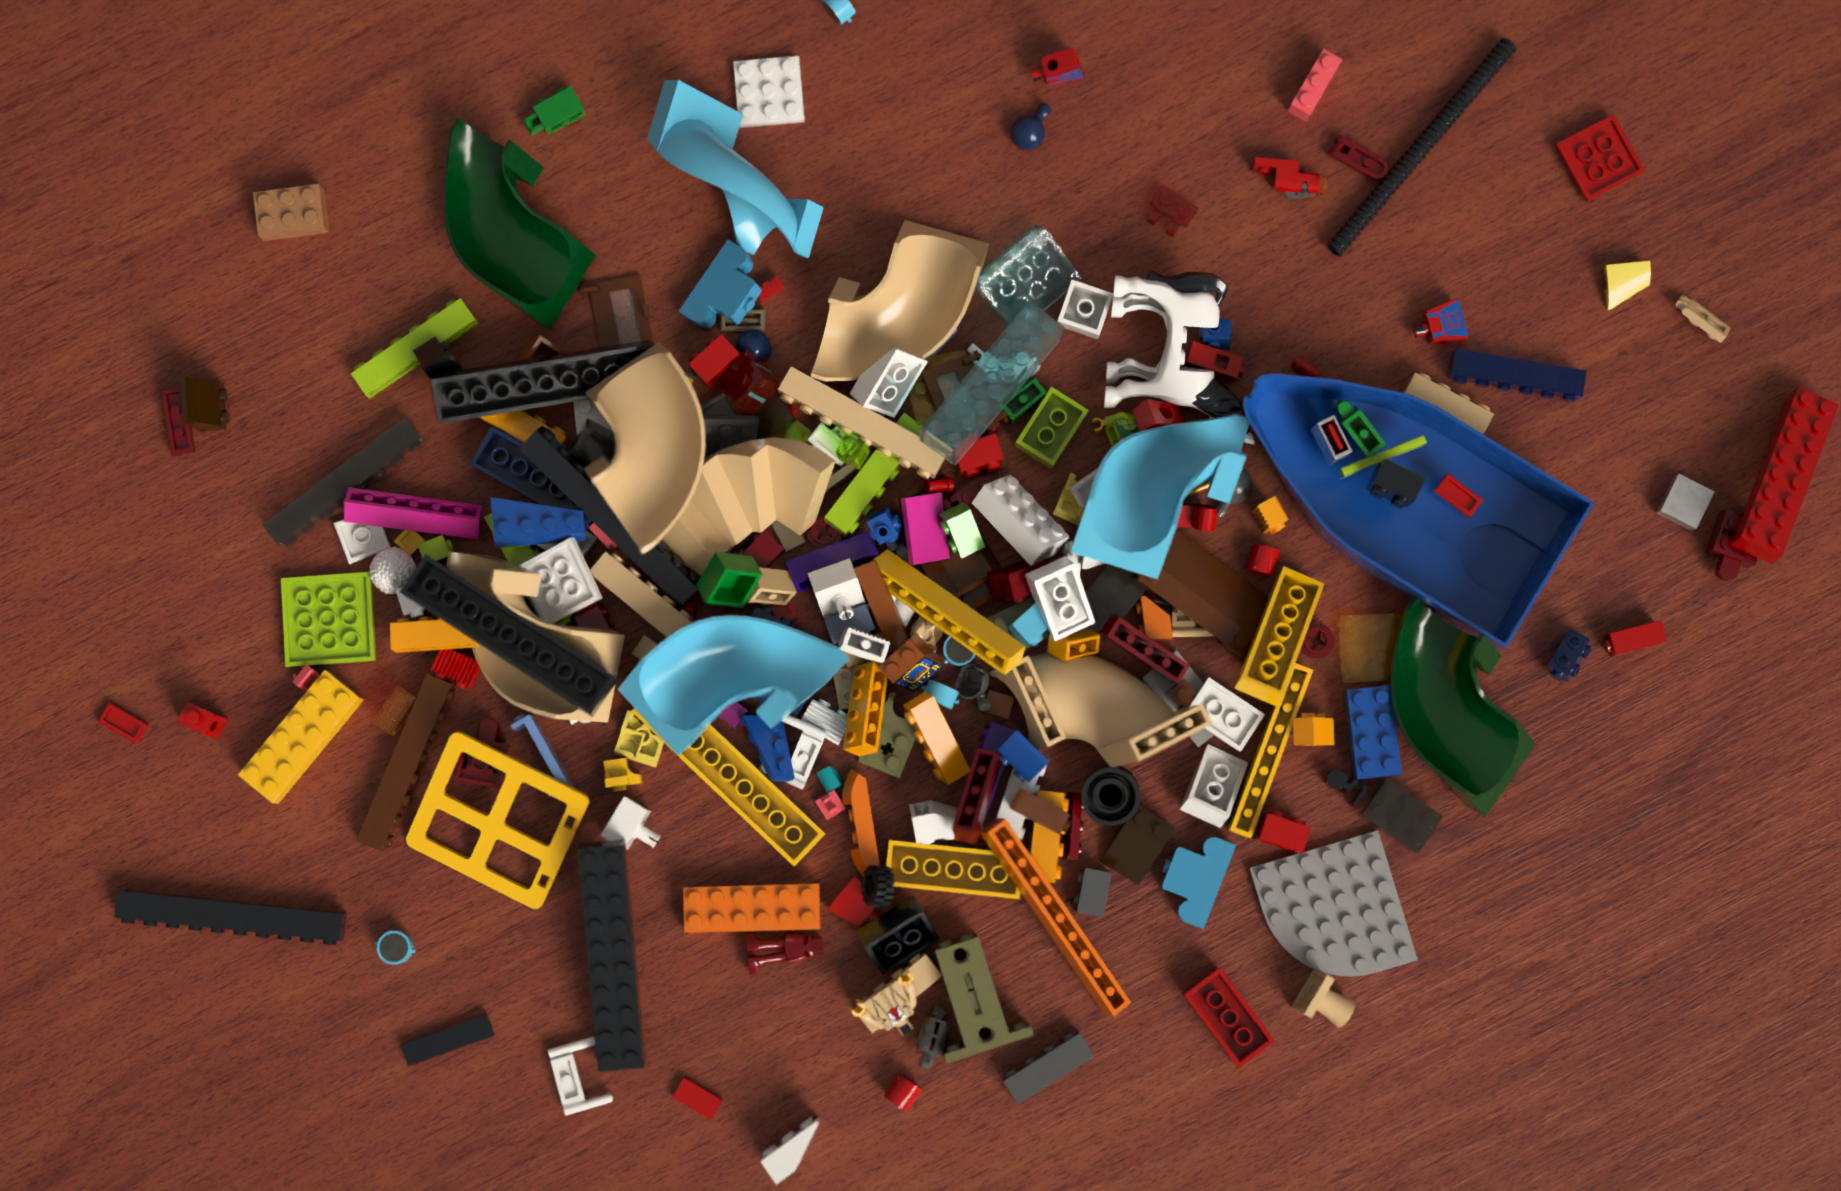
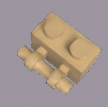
(773, 588)

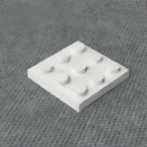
(769, 91)
(564, 582)

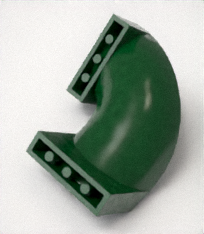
(499, 236)
(1446, 711)

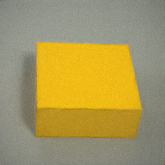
(409, 541)

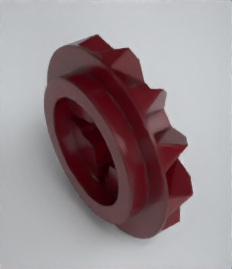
(813, 533)
(1326, 638)

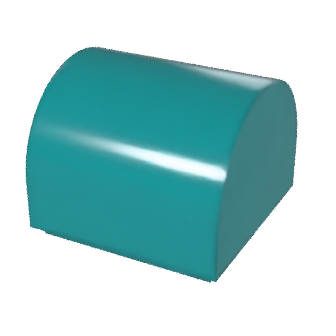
(829, 778)

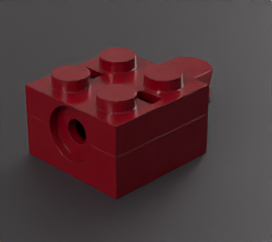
(1720, 546)
(1010, 581)
(477, 771)

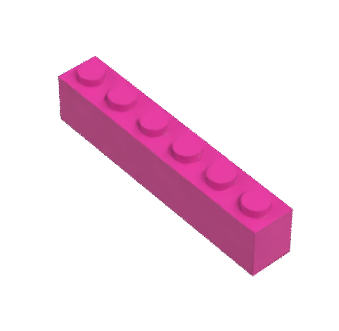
(413, 513)

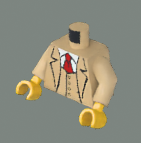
(889, 1005)

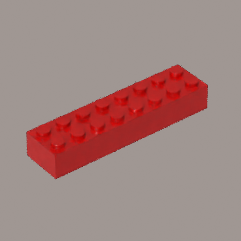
(1785, 475)

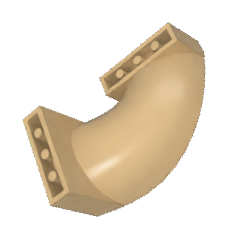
(909, 310)
(657, 444)
(507, 585)
(1099, 705)

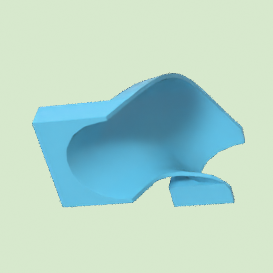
(699, 139)
(1143, 488)
(722, 661)

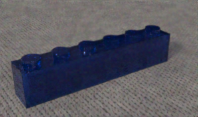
(1516, 374)

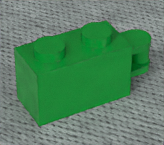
(555, 112)
(1359, 428)

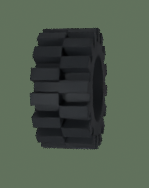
(877, 886)

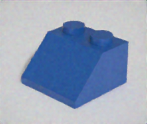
(1022, 757)

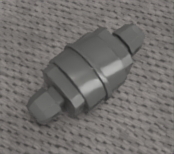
(926, 1035)

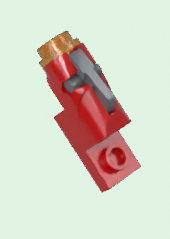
(1288, 179)

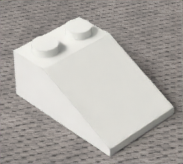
(888, 382)
(1060, 597)
(1214, 786)

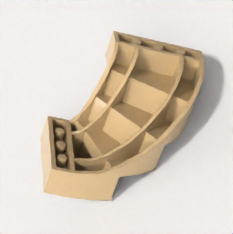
(745, 492)

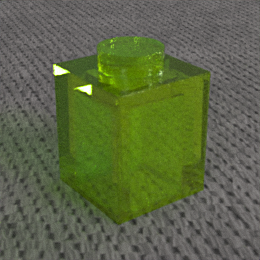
(852, 451)

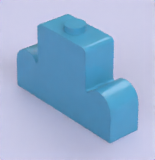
(723, 289)
(1197, 878)

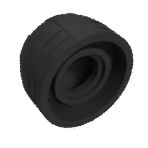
(1110, 795)

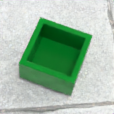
(729, 579)

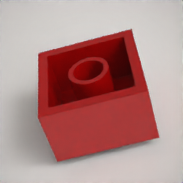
(713, 361)
(982, 456)
(1282, 833)

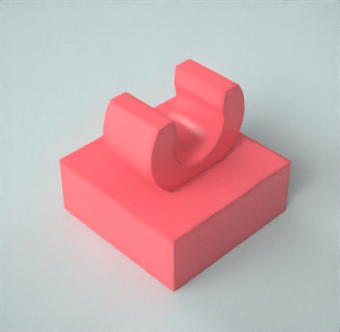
(305, 678)
(830, 805)

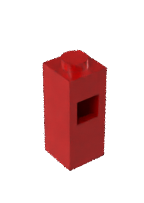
(1221, 362)
(1634, 638)

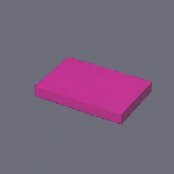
(923, 530)

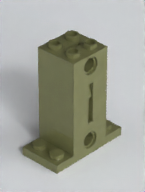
(974, 1000)

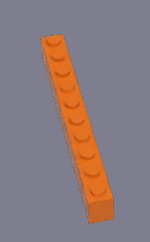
(1055, 917)

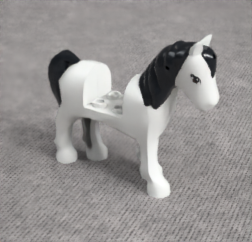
(1181, 302)

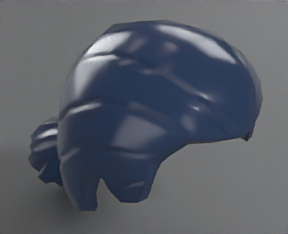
(1029, 130)
(755, 342)

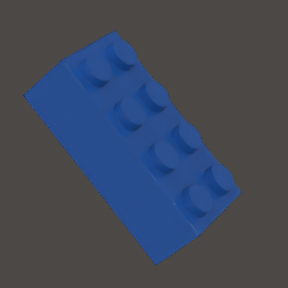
(1371, 732)

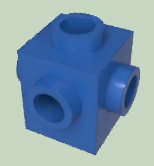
(1219, 336)
(884, 526)

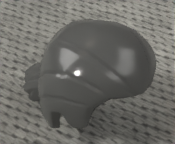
(1240, 493)
(973, 683)

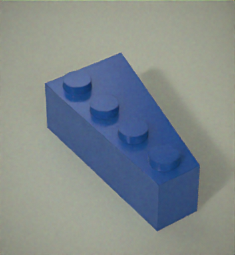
(534, 524)

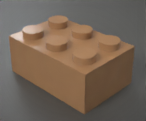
(291, 212)

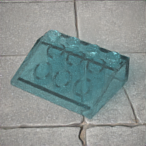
(1026, 272)

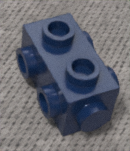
(1569, 655)

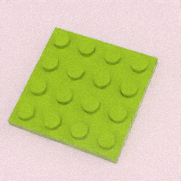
(328, 619)

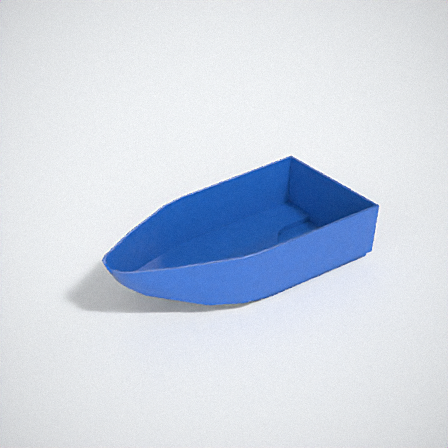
(1465, 570)

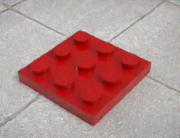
(1599, 158)

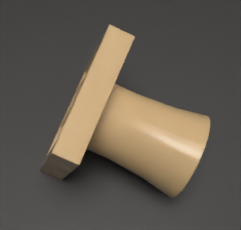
(1317, 996)

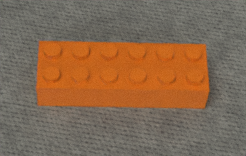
(751, 908)

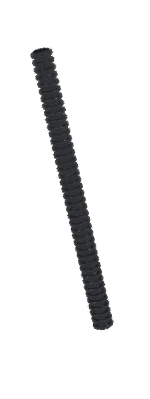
(1422, 146)

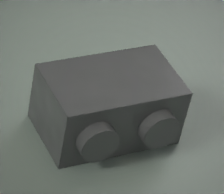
(1092, 892)

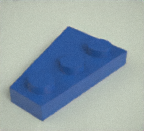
(771, 746)

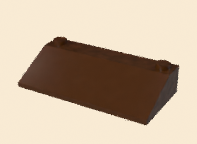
(961, 577)
(1208, 593)

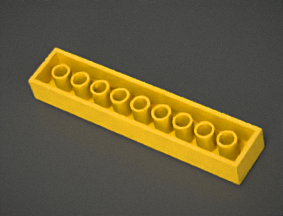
(750, 794)

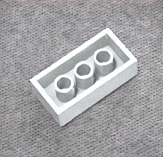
(1020, 519)

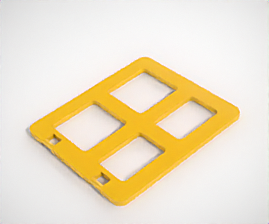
(493, 824)

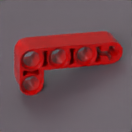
(1198, 517)

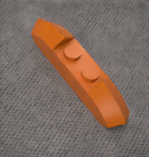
(856, 793)

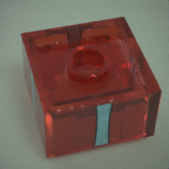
(748, 383)

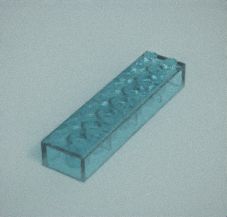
(991, 383)

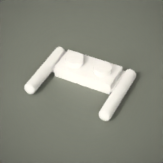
(805, 751)
(568, 1078)

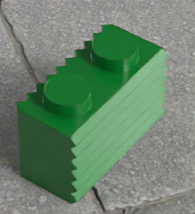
(1024, 400)

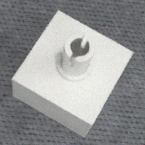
(837, 589)
(629, 824)

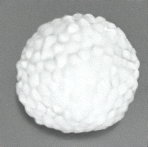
(391, 569)

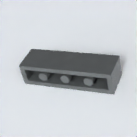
(1048, 1067)

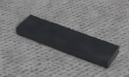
(447, 1040)

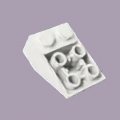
(932, 821)
(784, 1158)

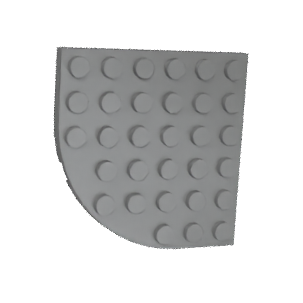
(1336, 907)

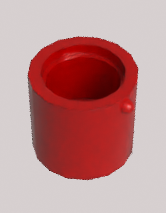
(1262, 560)
(903, 1092)

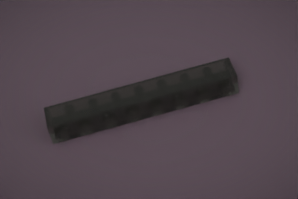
(331, 491)

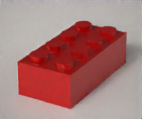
(1228, 1017)

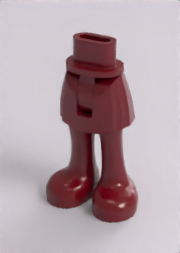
(797, 949)

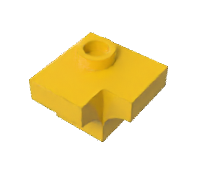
(619, 775)

